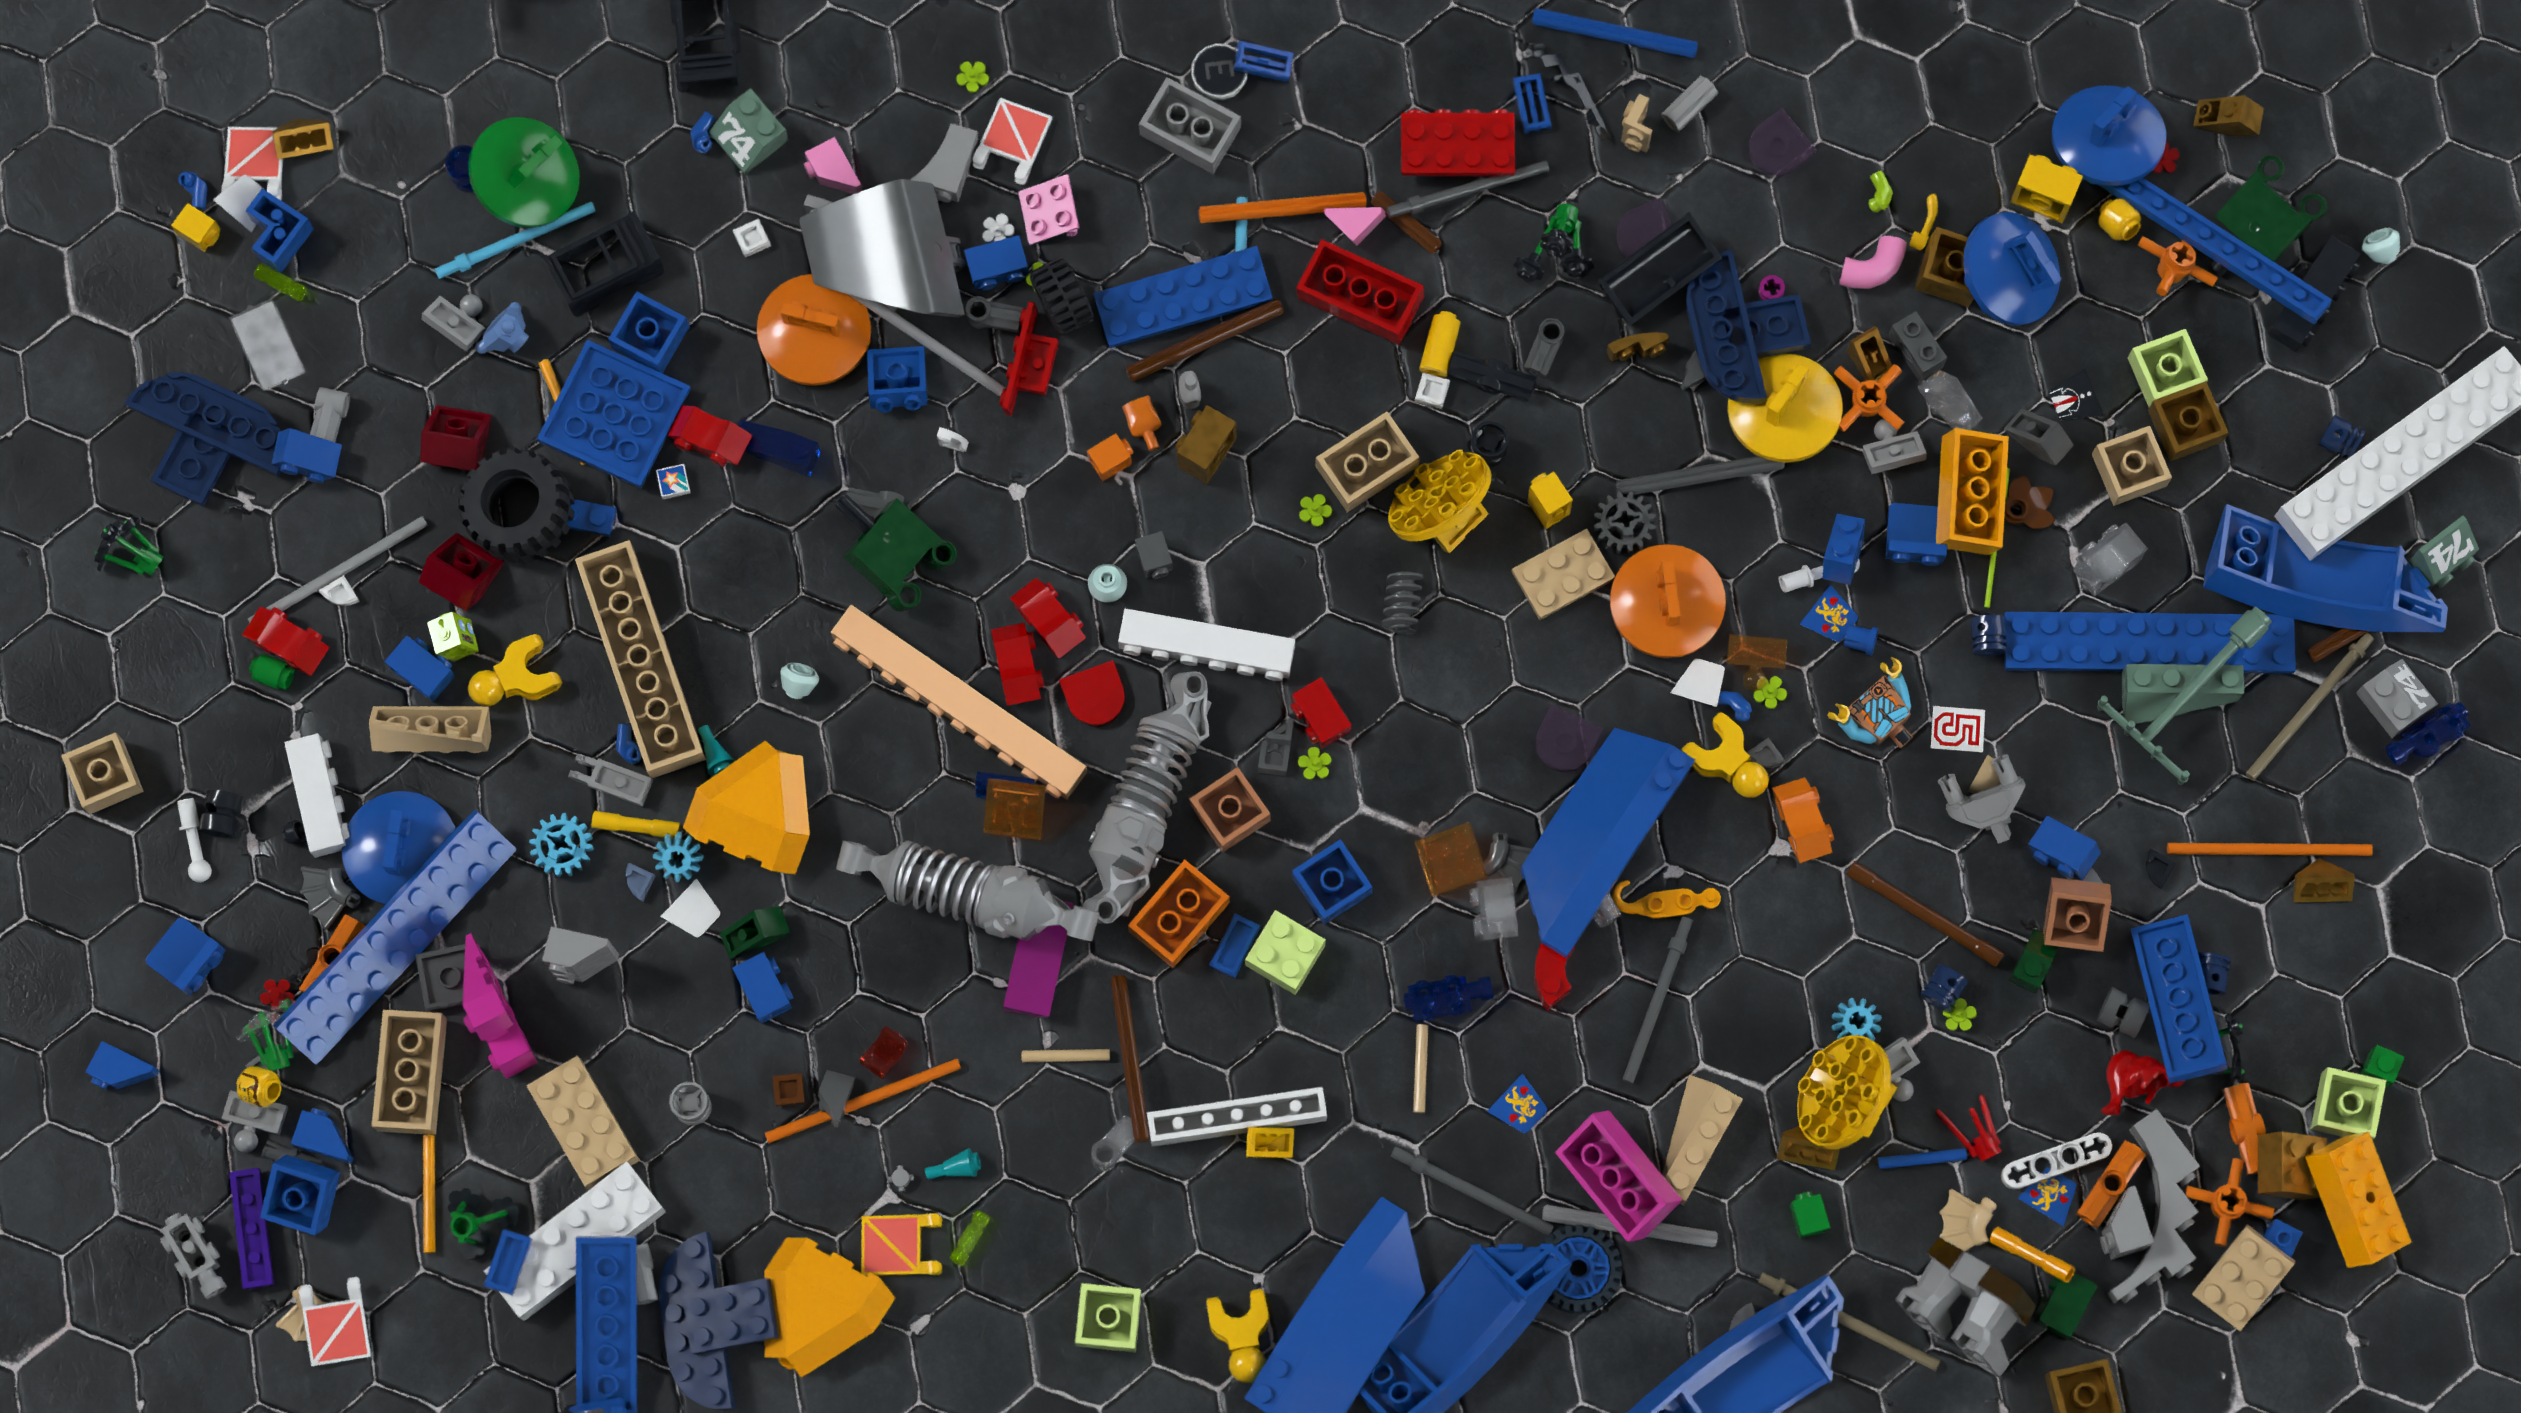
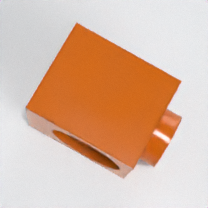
(1110, 456)

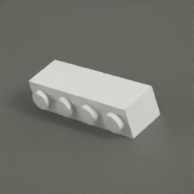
(317, 795)

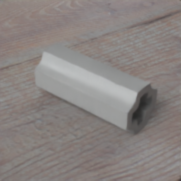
(1689, 103)

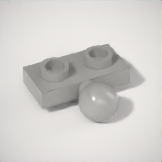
(454, 322)
(1892, 450)
(1901, 1060)
(252, 1117)

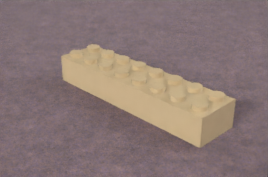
(640, 659)

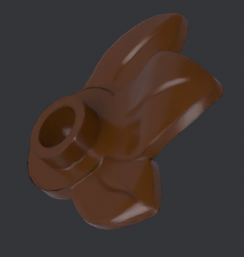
(2031, 503)

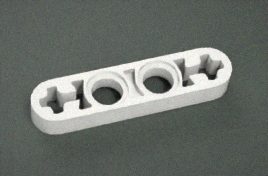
(2054, 1156)

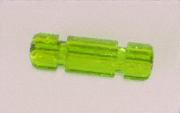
(280, 282)
(969, 1238)

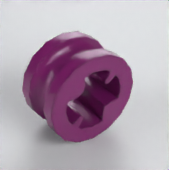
(1777, 283)

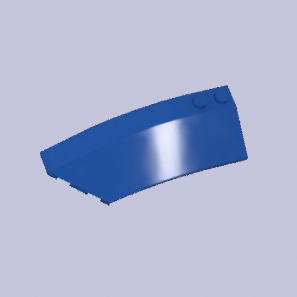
(1760, 1362)

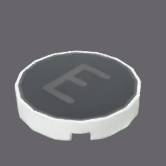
(1215, 74)

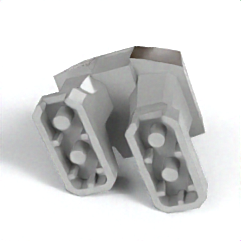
(1990, 1315)

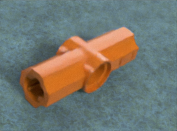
(342, 936)
(2244, 1124)
(2121, 1169)

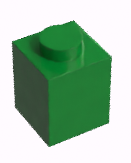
(2382, 1064)
(1809, 1215)

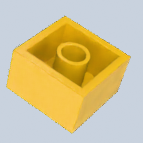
(2046, 188)

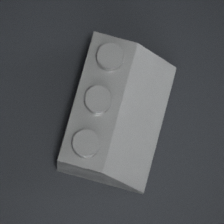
(577, 955)

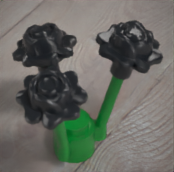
(1557, 244)

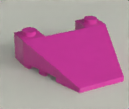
(491, 1014)

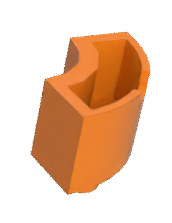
(1799, 809)

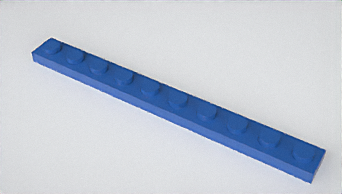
(2224, 248)

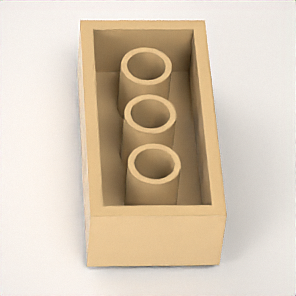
(409, 1072)
(582, 1121)

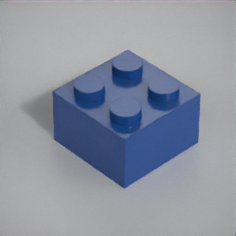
(648, 332)
(1332, 882)
(300, 1194)

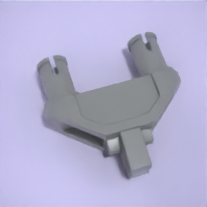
(1989, 807)

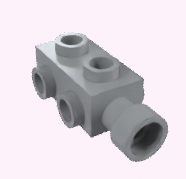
(190, 1250)

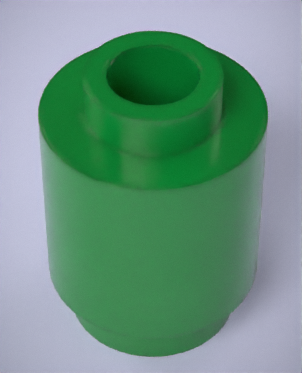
(271, 672)

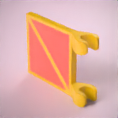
(894, 1245)

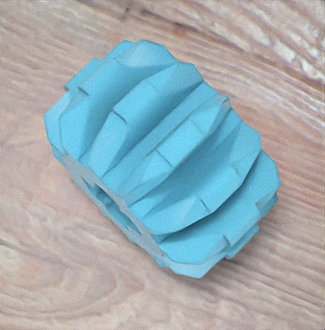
(689, 861)
(1861, 1014)

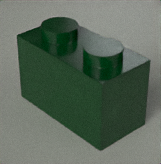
(2065, 1305)

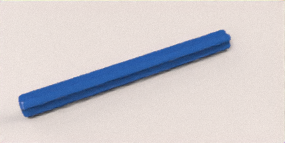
(1614, 32)

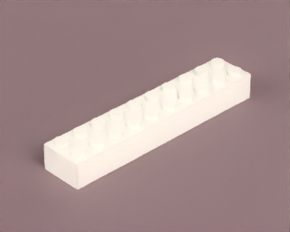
(2404, 455)

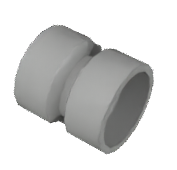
(690, 1103)

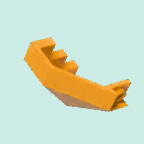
(755, 809)
(820, 1305)

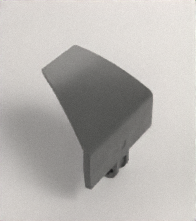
(887, 248)

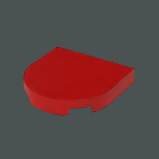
(1094, 694)

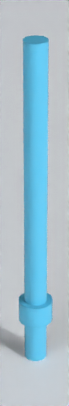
(463, 262)

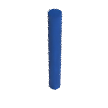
(1922, 1158)

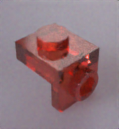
(884, 1052)

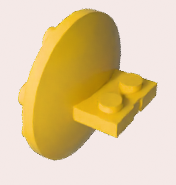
(1799, 411)
(1444, 502)
(1844, 1092)

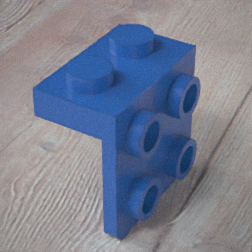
(1913, 535)
(185, 956)

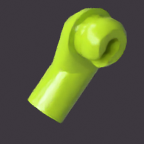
(1883, 192)

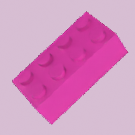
(1618, 1176)

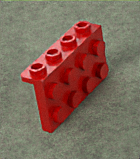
(1457, 143)

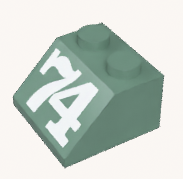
(748, 131)
(2446, 553)

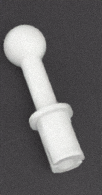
(1803, 578)
(199, 869)

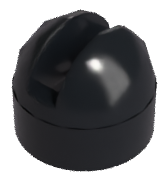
(294, 832)

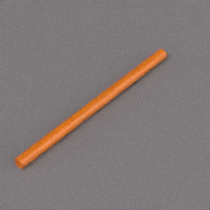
(2270, 849)
(865, 1099)

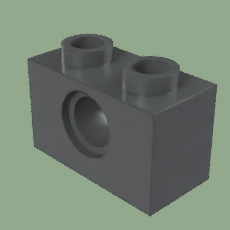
(1917, 346)

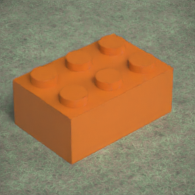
(1178, 914)

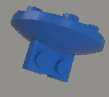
(2109, 135)
(2011, 269)
(392, 841)

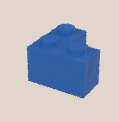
(283, 229)

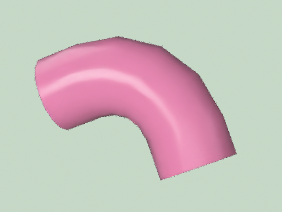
(1876, 270)

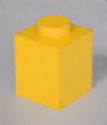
(196, 227)

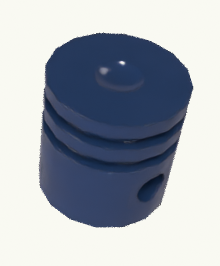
(2348, 440)
(1988, 635)
(2215, 972)
(1944, 988)

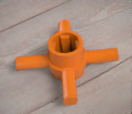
(2175, 264)
(1877, 390)
(2219, 1207)

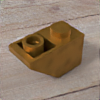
(2229, 116)

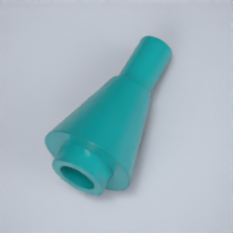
(715, 754)
(962, 1164)

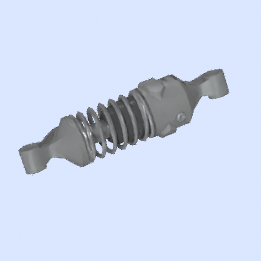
(1134, 822)
(995, 897)

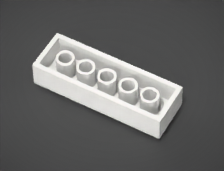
(611, 1208)

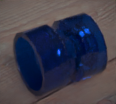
(457, 167)

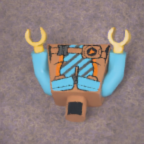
(1879, 710)

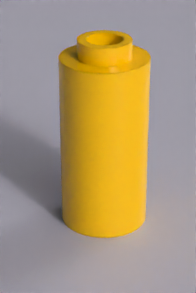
(1440, 344)

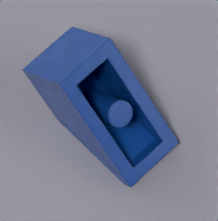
(117, 1068)
(320, 1136)

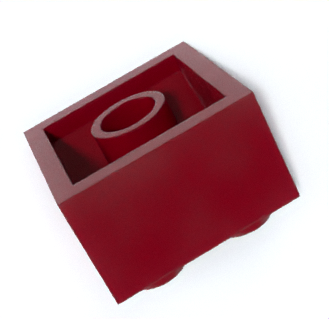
(455, 438)
(460, 571)

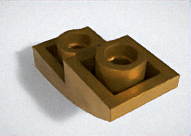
(1646, 344)

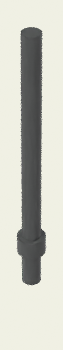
(1416, 203)
(1677, 947)
(1420, 1165)

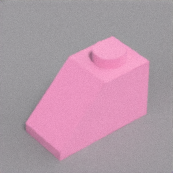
(831, 167)

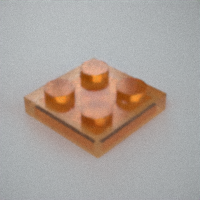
(1014, 809)
(1451, 859)

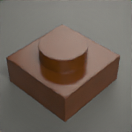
(788, 1089)

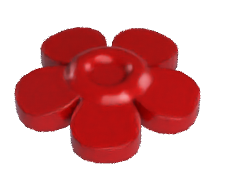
(2167, 160)
(276, 992)

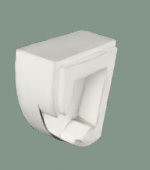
(951, 440)
(339, 592)

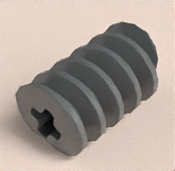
(1400, 602)

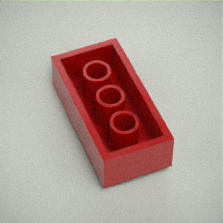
(1360, 292)

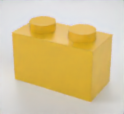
(1549, 499)

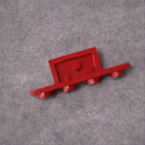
(1031, 363)

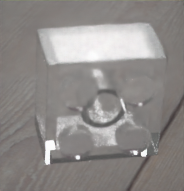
(2109, 558)
(1494, 909)

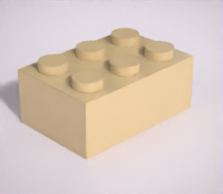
(1367, 461)

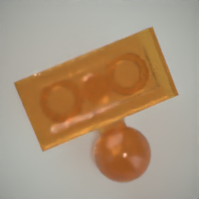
(1756, 653)

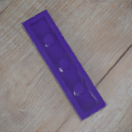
(251, 1229)

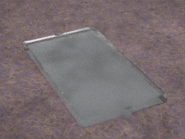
(267, 345)

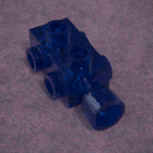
(2432, 734)
(1443, 1000)

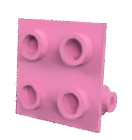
(1049, 210)

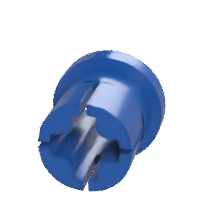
(1861, 638)

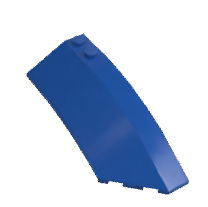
(2340, 588)
(1599, 832)
(1345, 1320)
(1463, 1327)

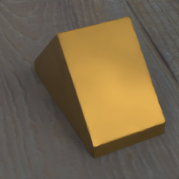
(1870, 354)

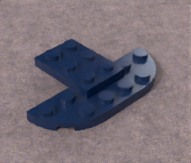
(1736, 333)
(209, 428)
(707, 1320)

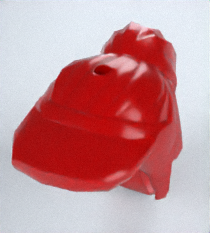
(2133, 1076)

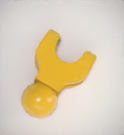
(513, 677)
(1729, 760)
(1241, 1335)

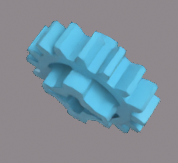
(566, 834)

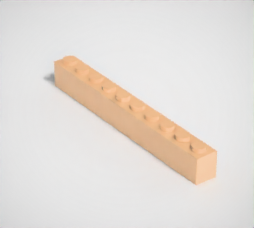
(958, 702)

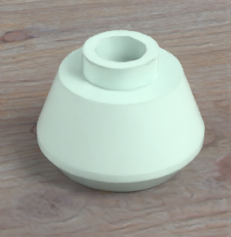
(2382, 245)
(1107, 590)
(798, 679)

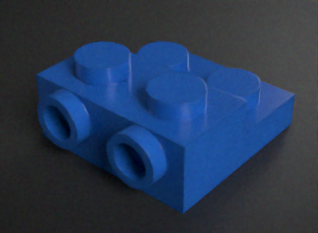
(897, 378)

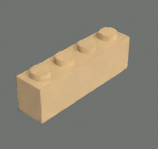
(430, 728)
(1698, 1129)

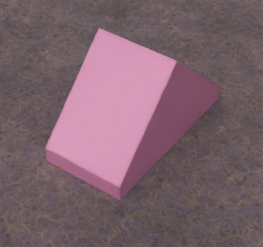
(1356, 222)

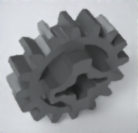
(1635, 521)

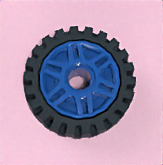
(1602, 1267)

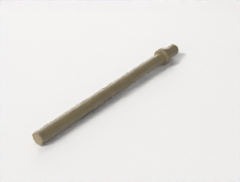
(2355, 651)
(1780, 1287)

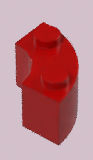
(709, 436)
(1042, 610)
(278, 636)
(1016, 664)
(1551, 976)

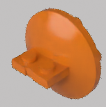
(812, 332)
(1667, 601)

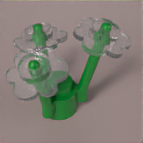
(274, 1055)

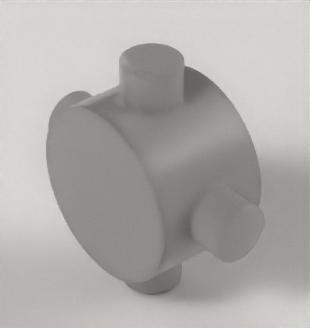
(900, 1178)

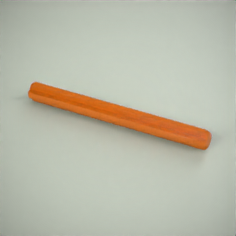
(1280, 207)

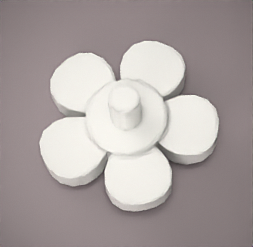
(997, 228)

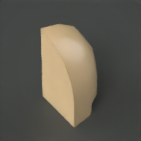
(1985, 778)

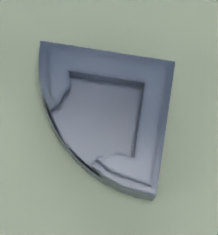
(639, 881)

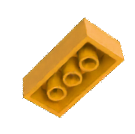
(1972, 491)
(2358, 1199)

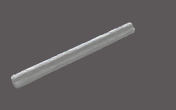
(1601, 1222)

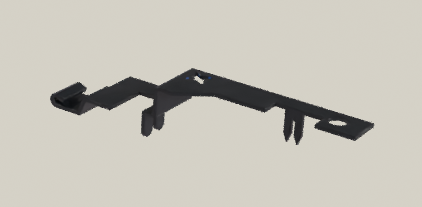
(1556, 59)

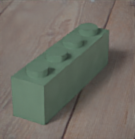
(2152, 687)

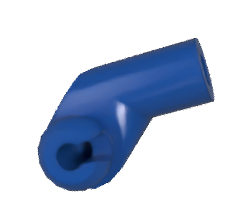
(700, 135)
(196, 187)
(1738, 704)
(626, 746)

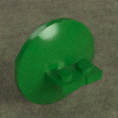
(523, 172)

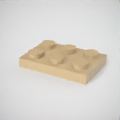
(1563, 574)
(2243, 1277)

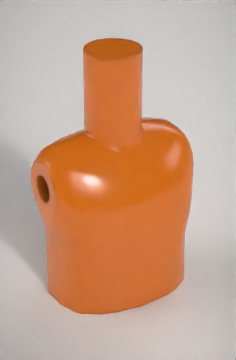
(1143, 420)

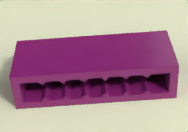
(1036, 972)

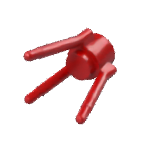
(1987, 1143)

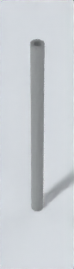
(932, 344)
(348, 565)

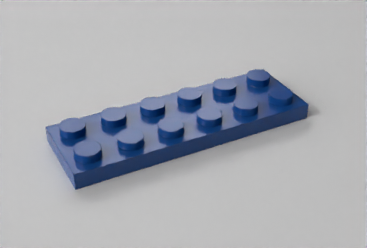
(1183, 297)
(2178, 999)
(606, 1319)

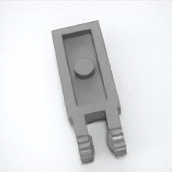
(613, 780)

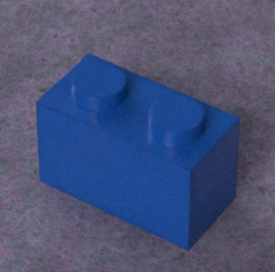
(996, 263)
(306, 455)
(1843, 549)
(420, 668)
(2064, 849)
(763, 988)

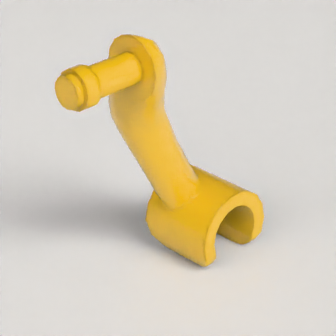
(1919, 240)

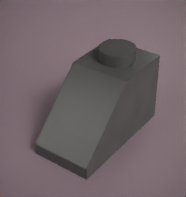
(2039, 436)

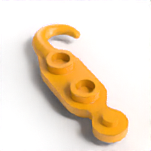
(1666, 903)

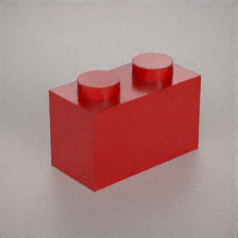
(1321, 713)

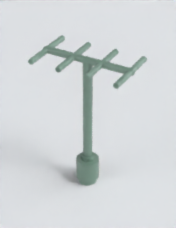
(2244, 633)

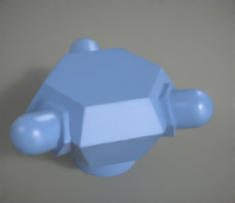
(504, 331)

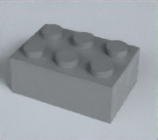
(1190, 125)

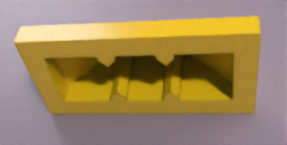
(1270, 1142)

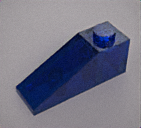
(782, 447)

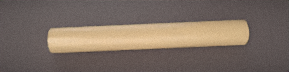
(1066, 1055)
(1420, 1068)

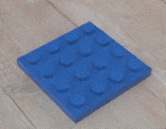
(613, 414)

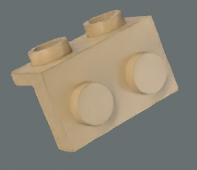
(1634, 134)

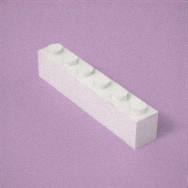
(1206, 644)
(1236, 1116)

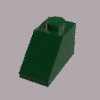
(754, 931)
(2033, 963)

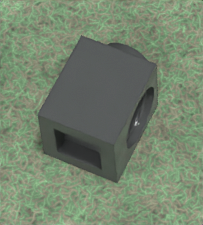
(1154, 555)

